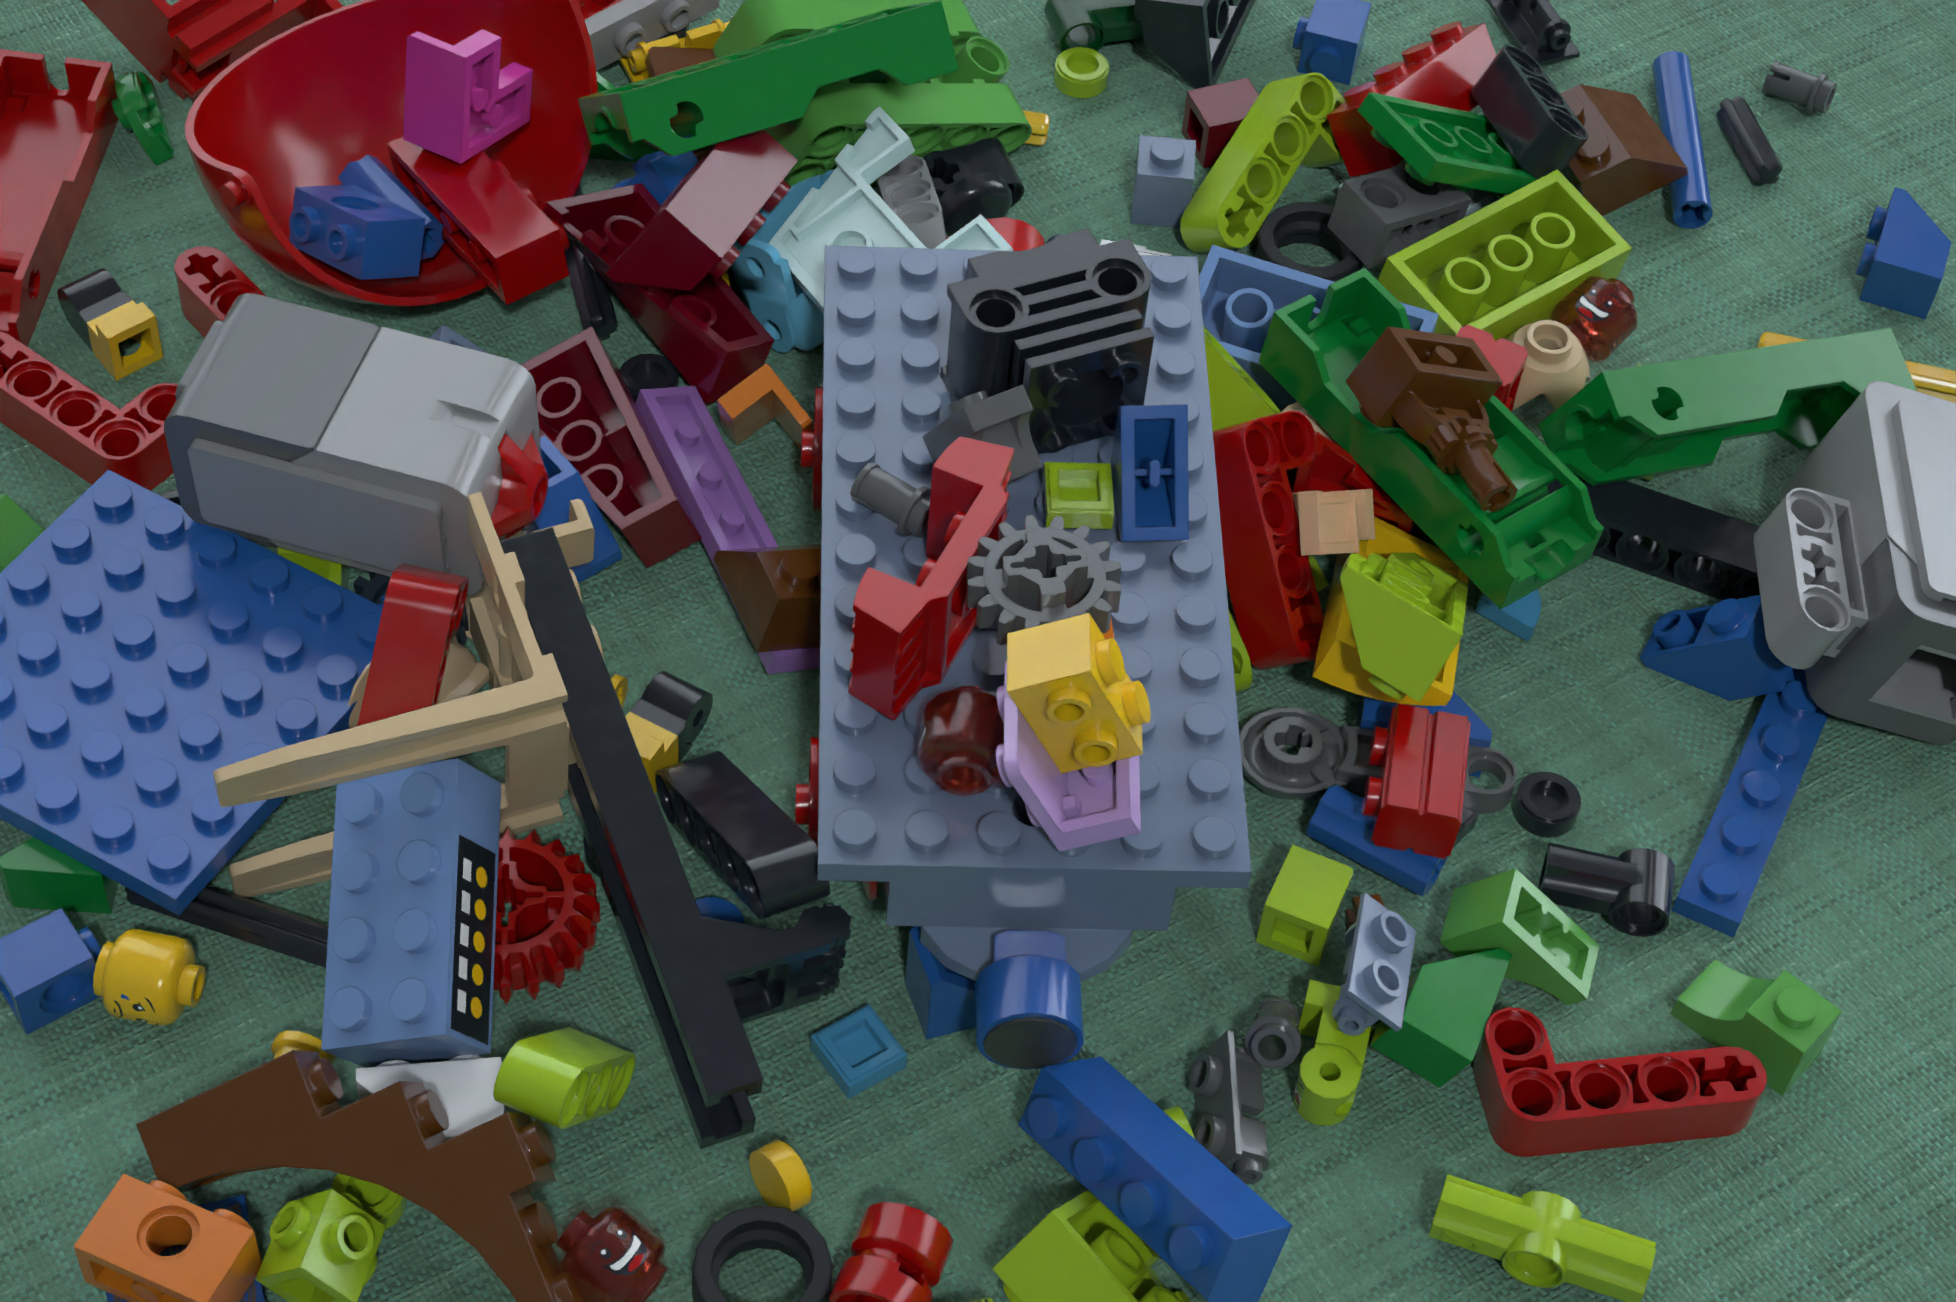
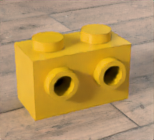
(1076, 693)

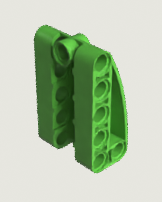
(933, 113)

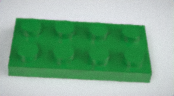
(1445, 145)

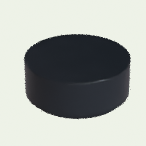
(648, 372)
(1546, 804)

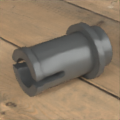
(1800, 88)
(893, 499)
(1274, 1034)

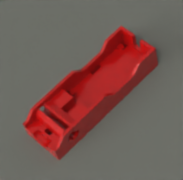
(47, 168)

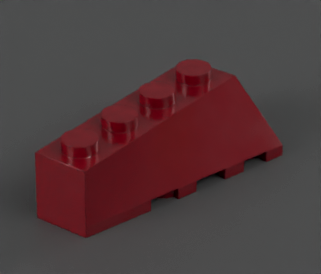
(699, 330)
(602, 434)

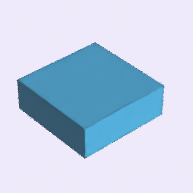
(858, 1051)

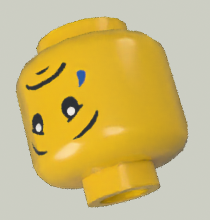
(148, 977)

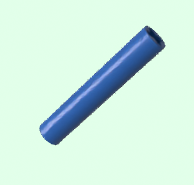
(1681, 128)

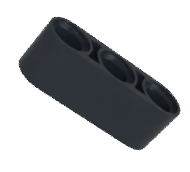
(1529, 112)

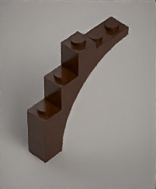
(393, 1138)

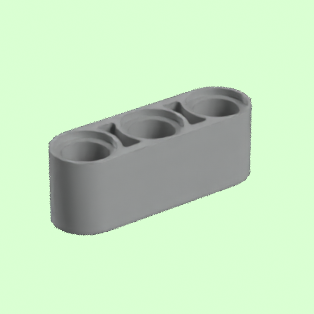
(914, 200)

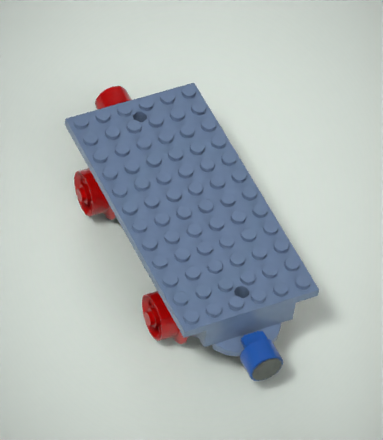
(974, 867)

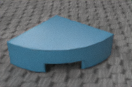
(1517, 617)

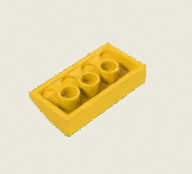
(1337, 652)

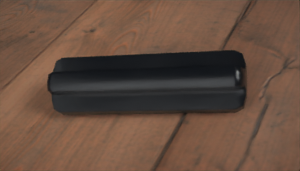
(1749, 141)

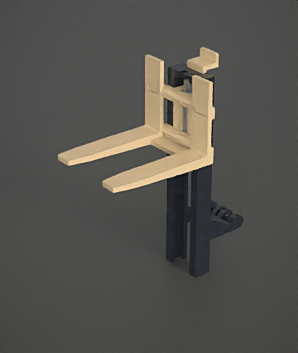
(569, 733)

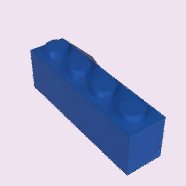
(1156, 1179)

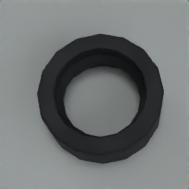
(1304, 224)
(766, 1229)

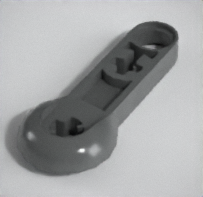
(1340, 758)

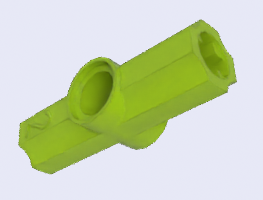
(1543, 1239)

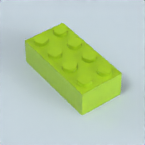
(1508, 260)

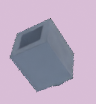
(1162, 180)

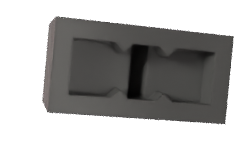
(1391, 212)

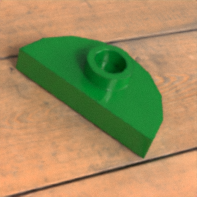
(141, 112)

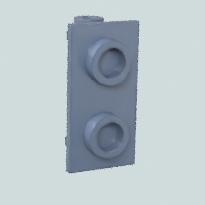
(1375, 969)

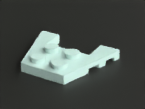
(853, 214)

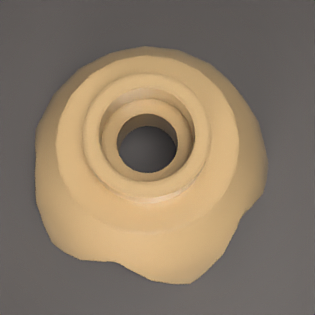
(1554, 363)

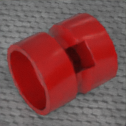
(894, 1256)

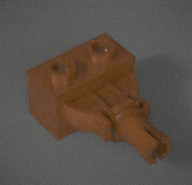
(1438, 395)

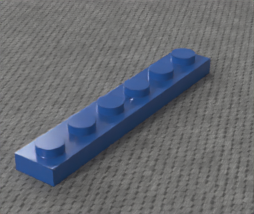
(1752, 808)

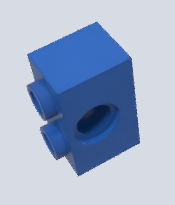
(357, 231)

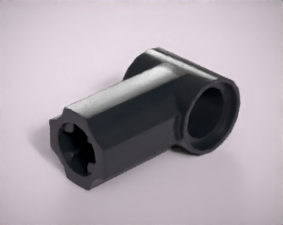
(1628, 888)

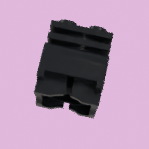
(1061, 326)

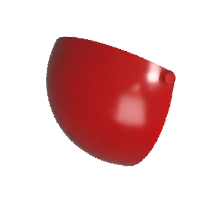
(337, 92)

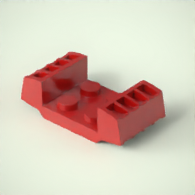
(914, 632)

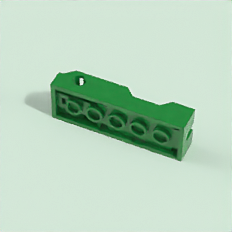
(768, 82)
(1682, 410)
(1486, 545)

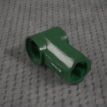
(1092, 22)

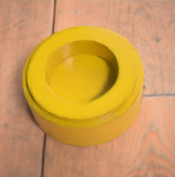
(780, 1176)

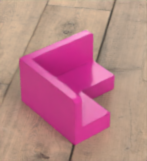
(460, 96)

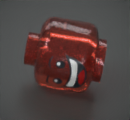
(1599, 315)
(961, 740)
(612, 1256)

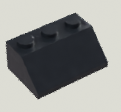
(1193, 34)

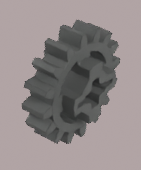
(1041, 578)

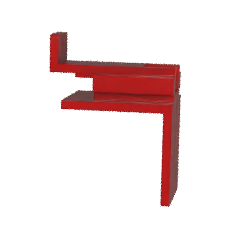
(199, 37)

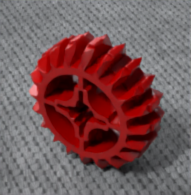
(550, 914)

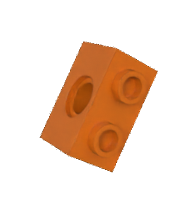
(143, 1219)

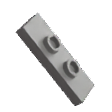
(632, 21)

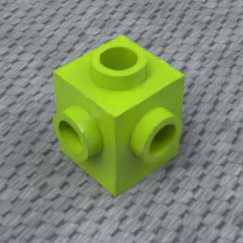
(321, 1249)

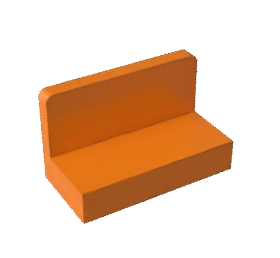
(758, 402)

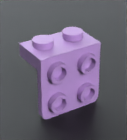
(1070, 806)

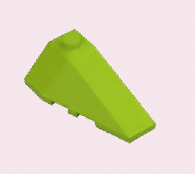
(1403, 619)
(1083, 1257)

